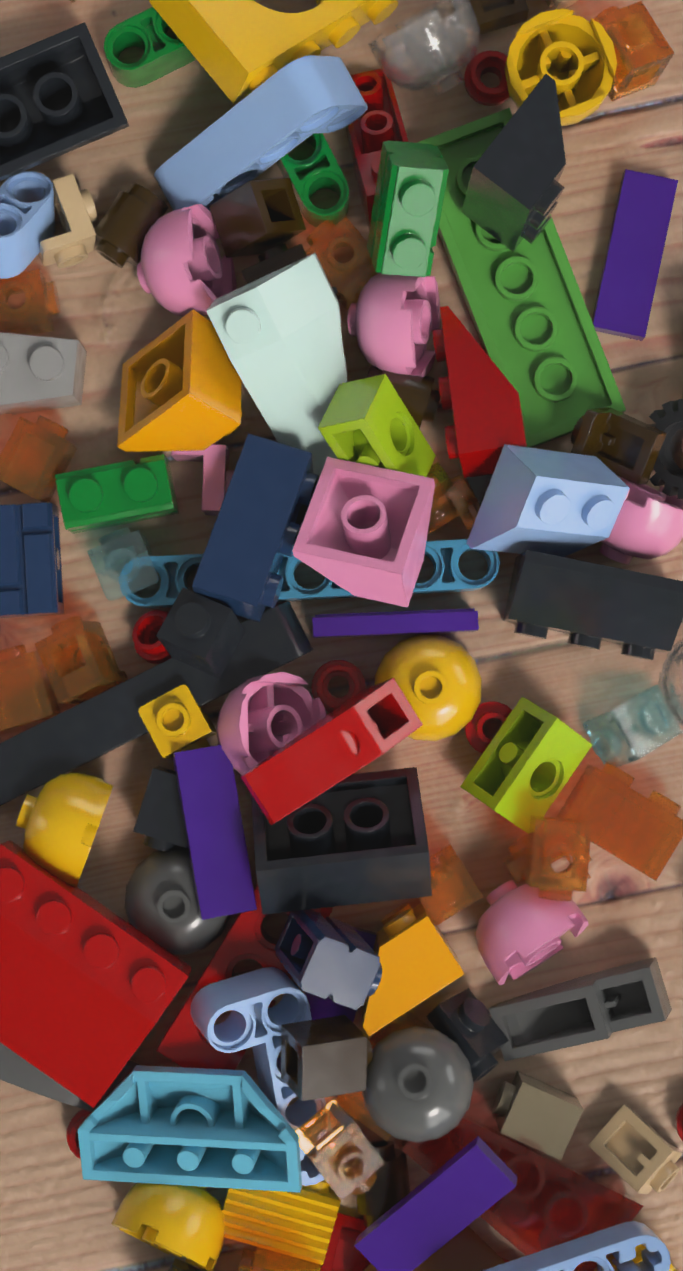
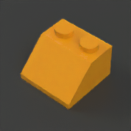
(179, 391)
(413, 963)

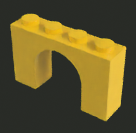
(249, 43)

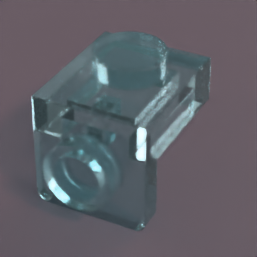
(123, 563)
(632, 728)

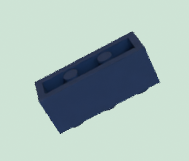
(256, 527)

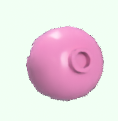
(184, 262)
(396, 322)
(646, 525)
(265, 717)
(523, 929)

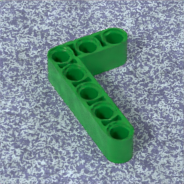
(166, 55)

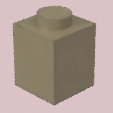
(537, 1114)

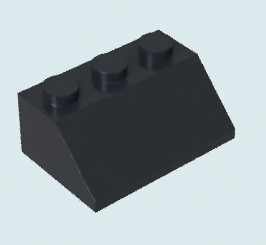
(54, 100)
(519, 173)
(594, 604)
(346, 846)

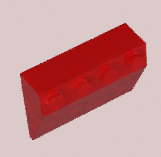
(75, 979)

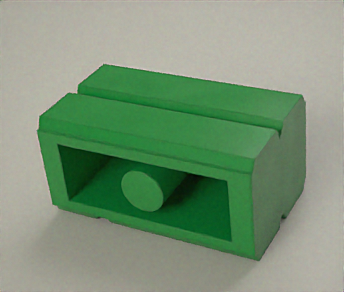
(407, 208)
(116, 494)

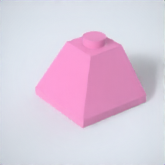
(367, 529)

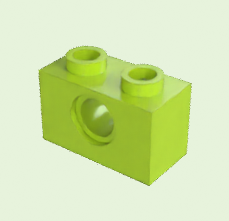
(375, 428)
(526, 764)

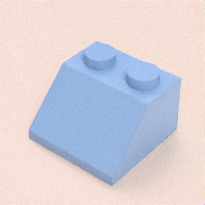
(547, 503)

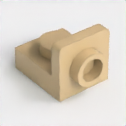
(636, 1152)

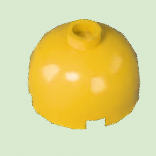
(571, 53)
(436, 680)
(64, 823)
(175, 1221)

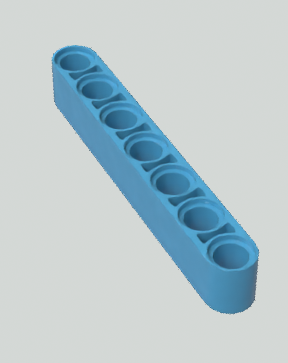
(443, 555)

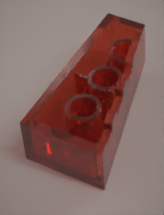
(549, 1200)

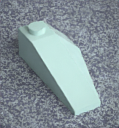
(287, 350)

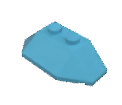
(190, 1132)

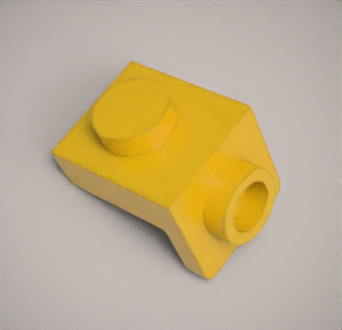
(177, 722)

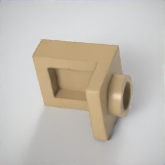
(75, 213)

